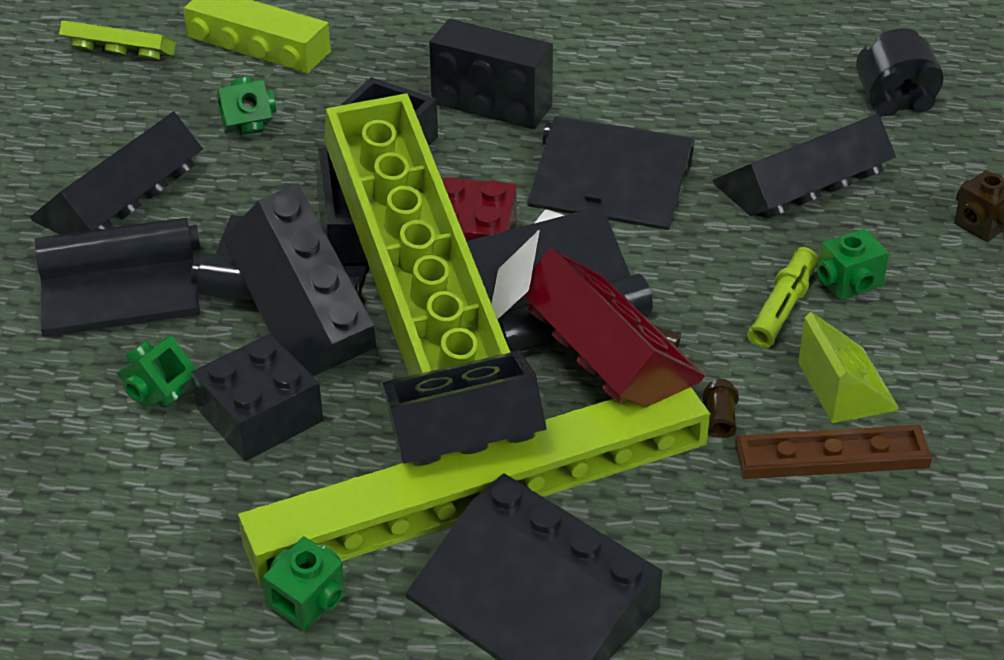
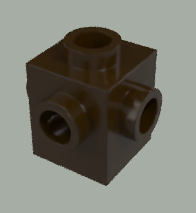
(981, 206)

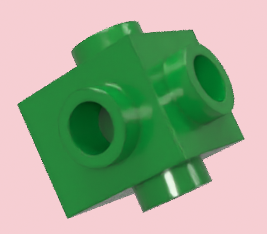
(236, 115)
(852, 264)
(156, 372)
(304, 583)

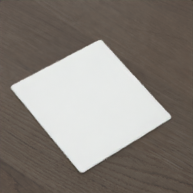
(514, 277)

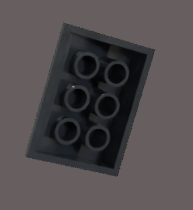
(535, 580)

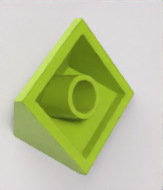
(841, 373)

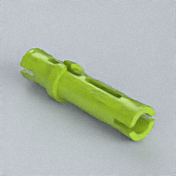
(790, 286)

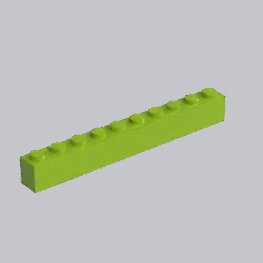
(422, 499)

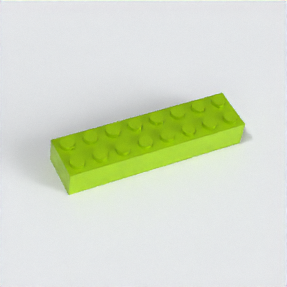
(411, 236)

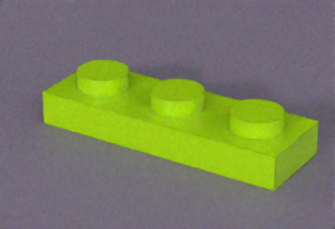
(117, 40)

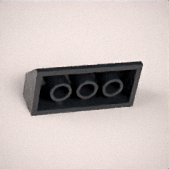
(809, 167)
(121, 179)
(299, 282)

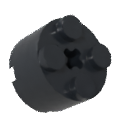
(900, 72)

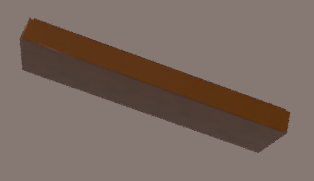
(832, 451)

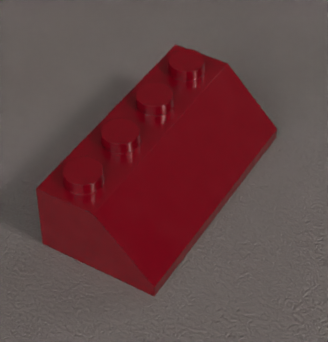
(607, 332)

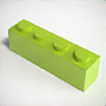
(259, 31)

